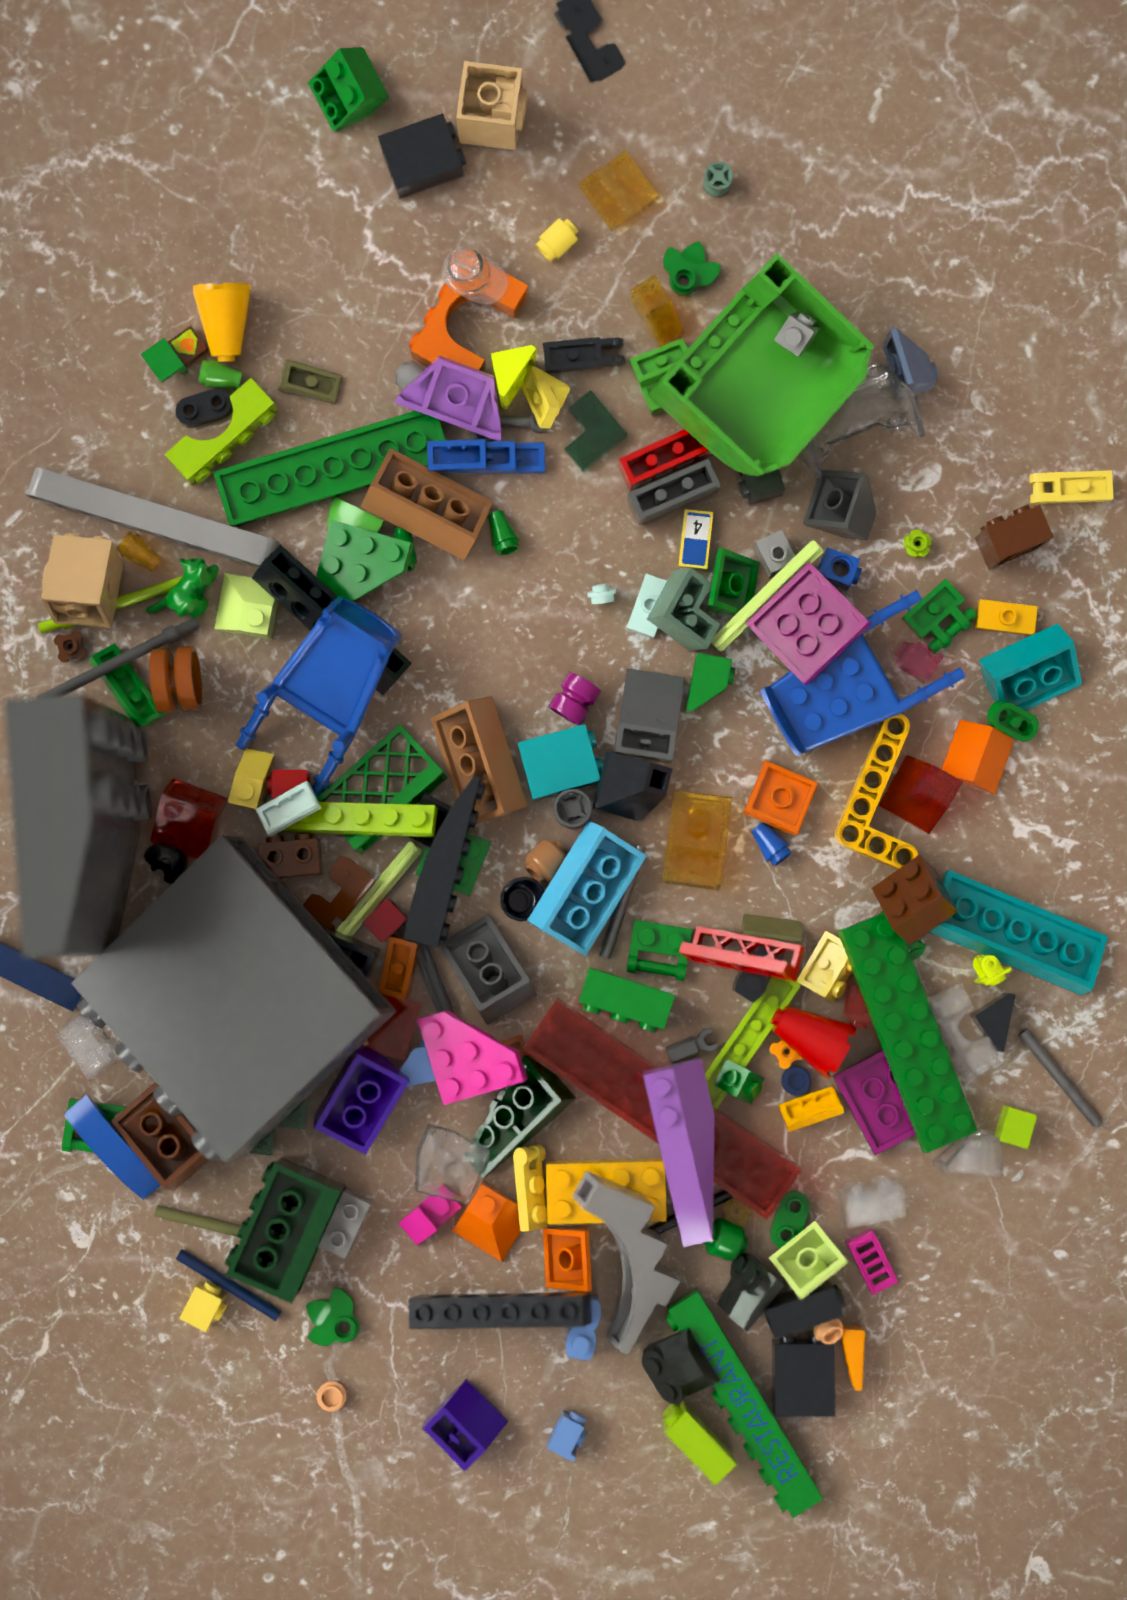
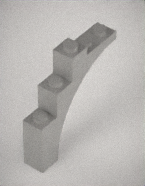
(640, 1250)

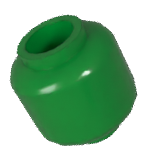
(727, 1240)

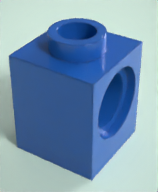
(851, 563)

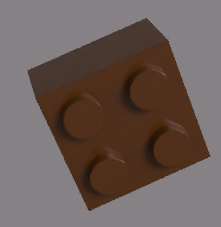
(1013, 537)
(914, 899)

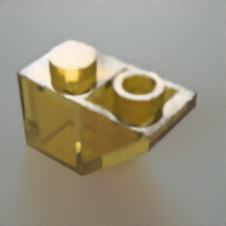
(656, 310)

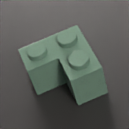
(679, 611)

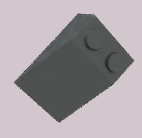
(488, 969)

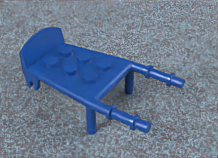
(331, 677)
(846, 693)

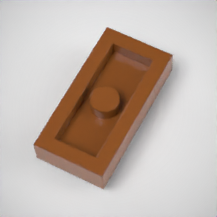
(399, 967)

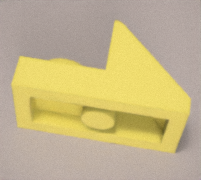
(544, 395)

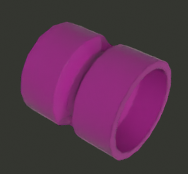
(574, 698)

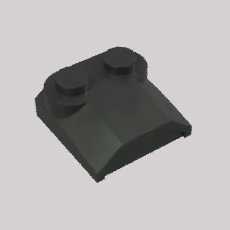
(749, 1290)
(678, 1366)

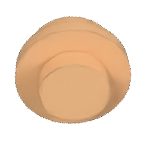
(829, 1332)
(331, 1396)

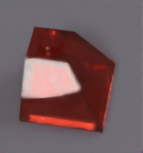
(920, 793)

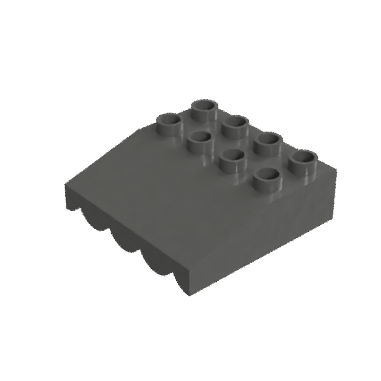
(73, 820)

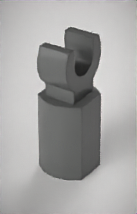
(689, 1047)

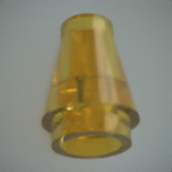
(138, 551)

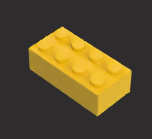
(638, 1174)

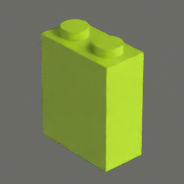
(698, 1441)

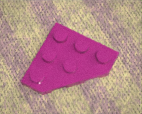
(467, 1058)

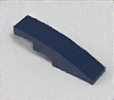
(38, 977)

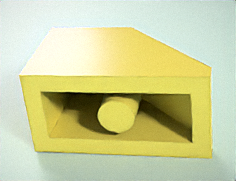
(251, 779)

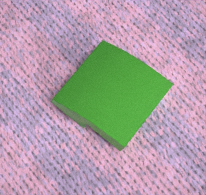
(653, 366)

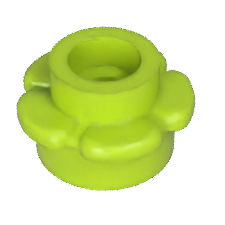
(913, 550)

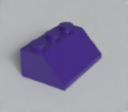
(360, 1099)

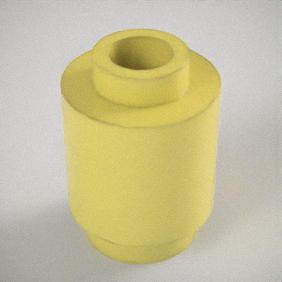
(557, 239)

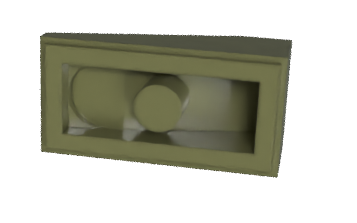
(309, 381)

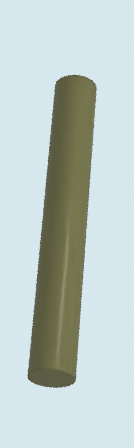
(197, 1220)

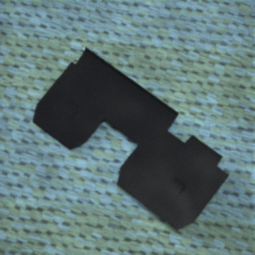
(581, 18)

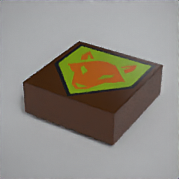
(188, 346)

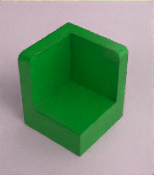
(163, 360)

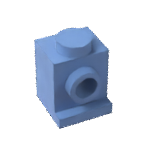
(567, 1434)

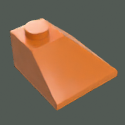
(490, 1221)

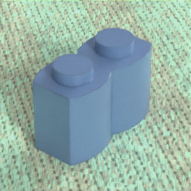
(582, 1340)

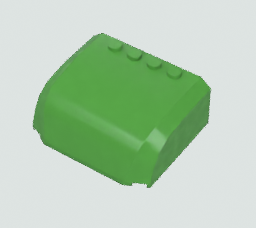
(752, 395)

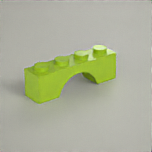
(197, 457)

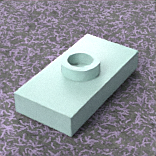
(647, 597)
(288, 808)

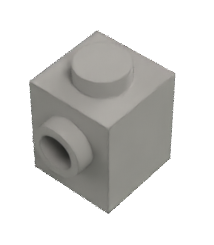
(798, 333)
(773, 552)

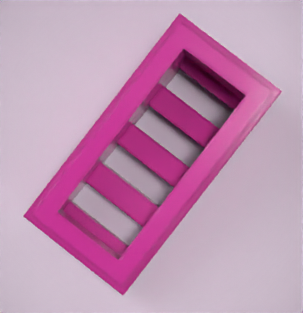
(861, 1240)

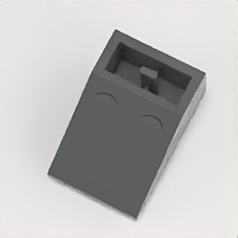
(649, 715)

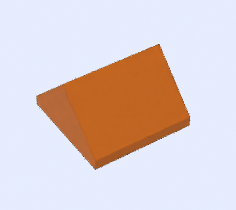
(978, 755)
(567, 1258)

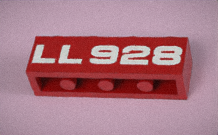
(661, 459)

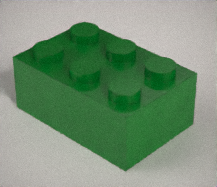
(625, 1000)

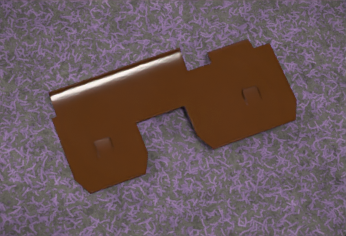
(354, 884)

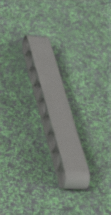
(150, 518)

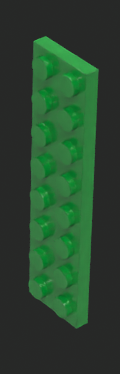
(321, 468)
(907, 1033)

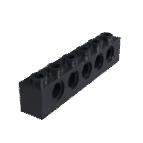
(307, 598)
(500, 1310)

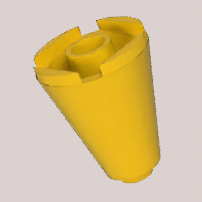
(223, 317)

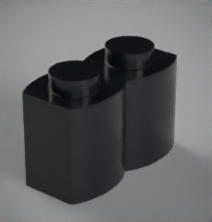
(752, 985)

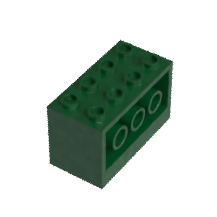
(298, 1244)

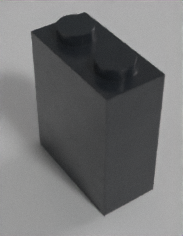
(422, 155)
(791, 1314)
(803, 1377)

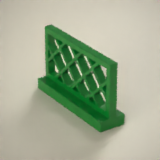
(412, 792)

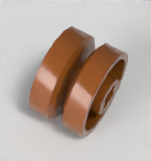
(175, 679)

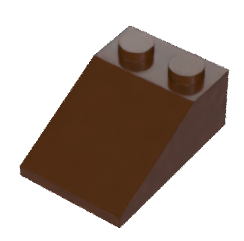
(160, 1140)

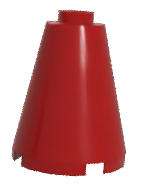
(814, 1037)

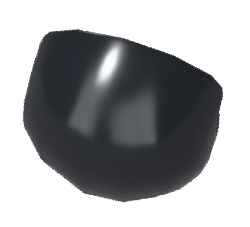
(167, 858)
(520, 897)

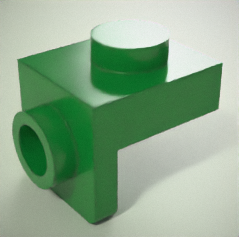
(739, 1081)

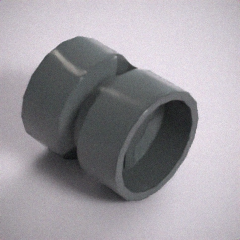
(572, 808)

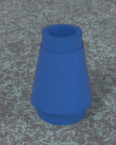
(771, 844)

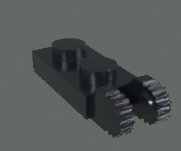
(581, 354)

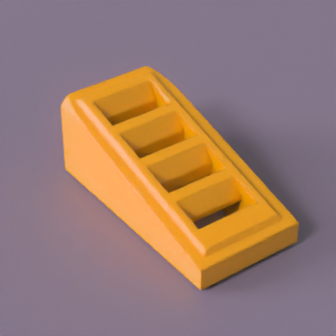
(853, 1347)

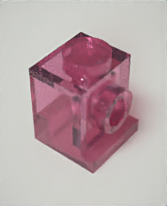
(917, 660)

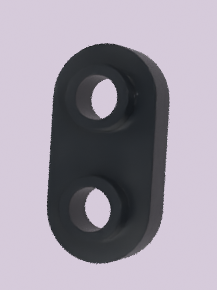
(204, 409)

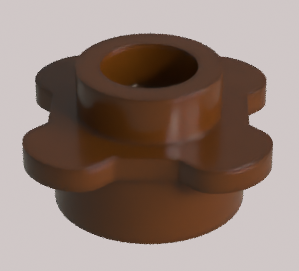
(78, 649)

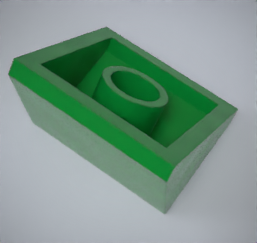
(732, 582)

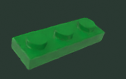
(128, 689)

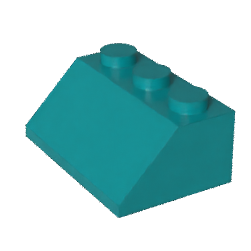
(1033, 669)

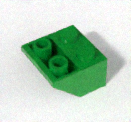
(347, 88)

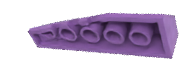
(686, 1142)

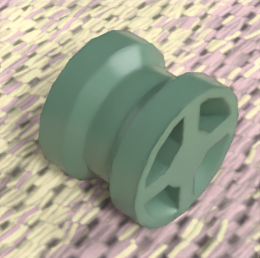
(718, 173)

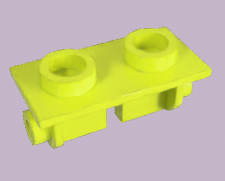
(989, 970)

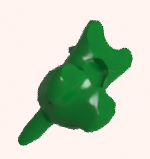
(187, 595)

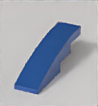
(485, 457)

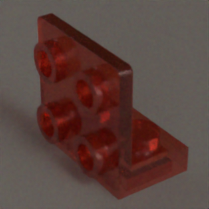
(187, 817)

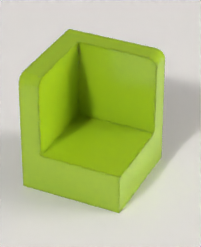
(1015, 1126)

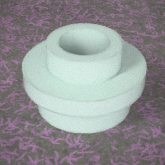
(601, 594)

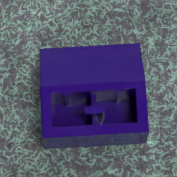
(465, 1424)

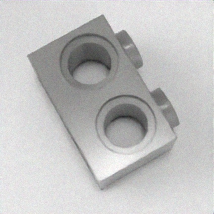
(345, 1223)

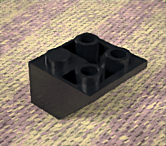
(630, 786)

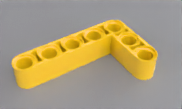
(872, 797)

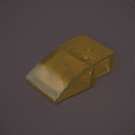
(696, 840)

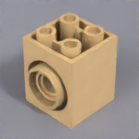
(491, 105)
(82, 581)

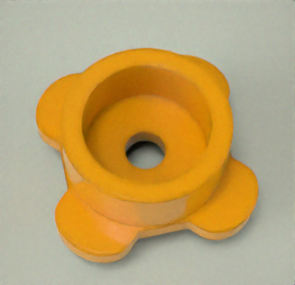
(784, 1059)

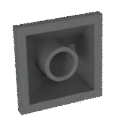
(842, 505)

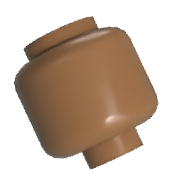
(545, 860)

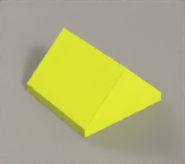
(511, 370)

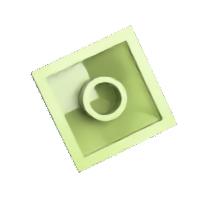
(245, 608)
(808, 1260)

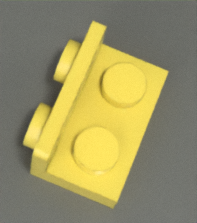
(827, 969)

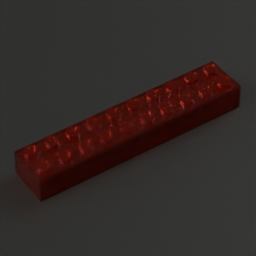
(615, 1079)

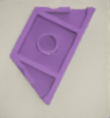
(456, 396)

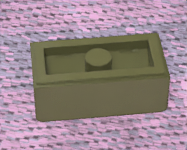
(772, 928)

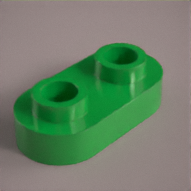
(1011, 718)
(788, 1219)

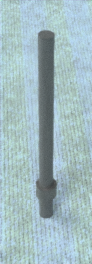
(168, 636)

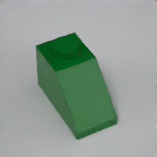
(708, 680)

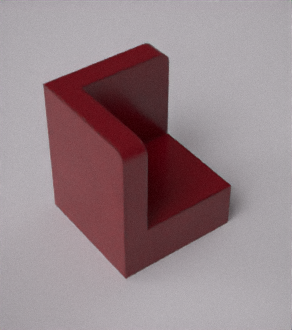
(385, 920)

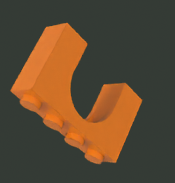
(434, 338)

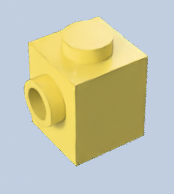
(204, 1306)

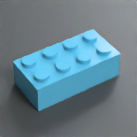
(587, 888)

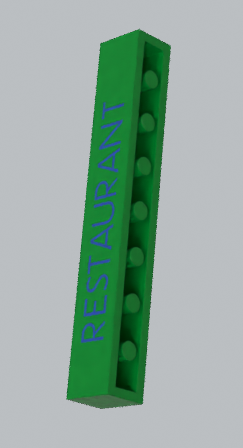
(747, 1407)

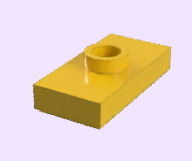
(1006, 617)
(811, 1108)

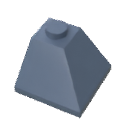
(909, 362)

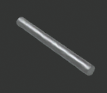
(617, 916)
(1060, 1078)

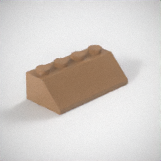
(426, 504)
(476, 743)

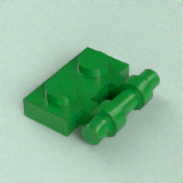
(933, 609)

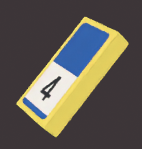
(695, 539)

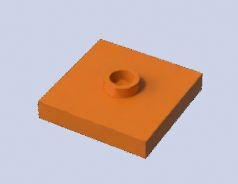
(780, 798)

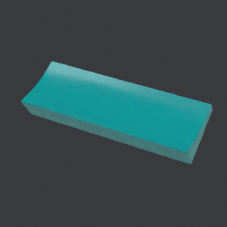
(1022, 935)

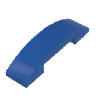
(110, 1146)

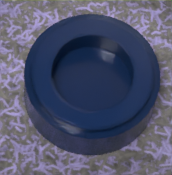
(796, 1080)

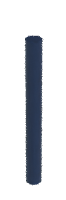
(228, 1285)

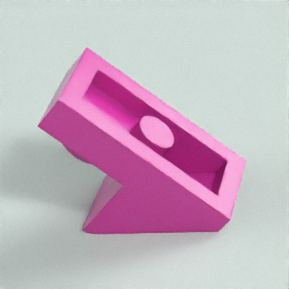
(428, 1217)

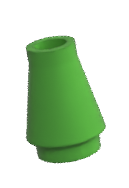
(218, 375)

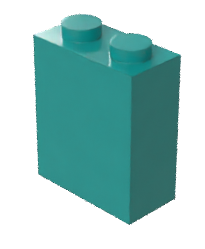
(560, 761)

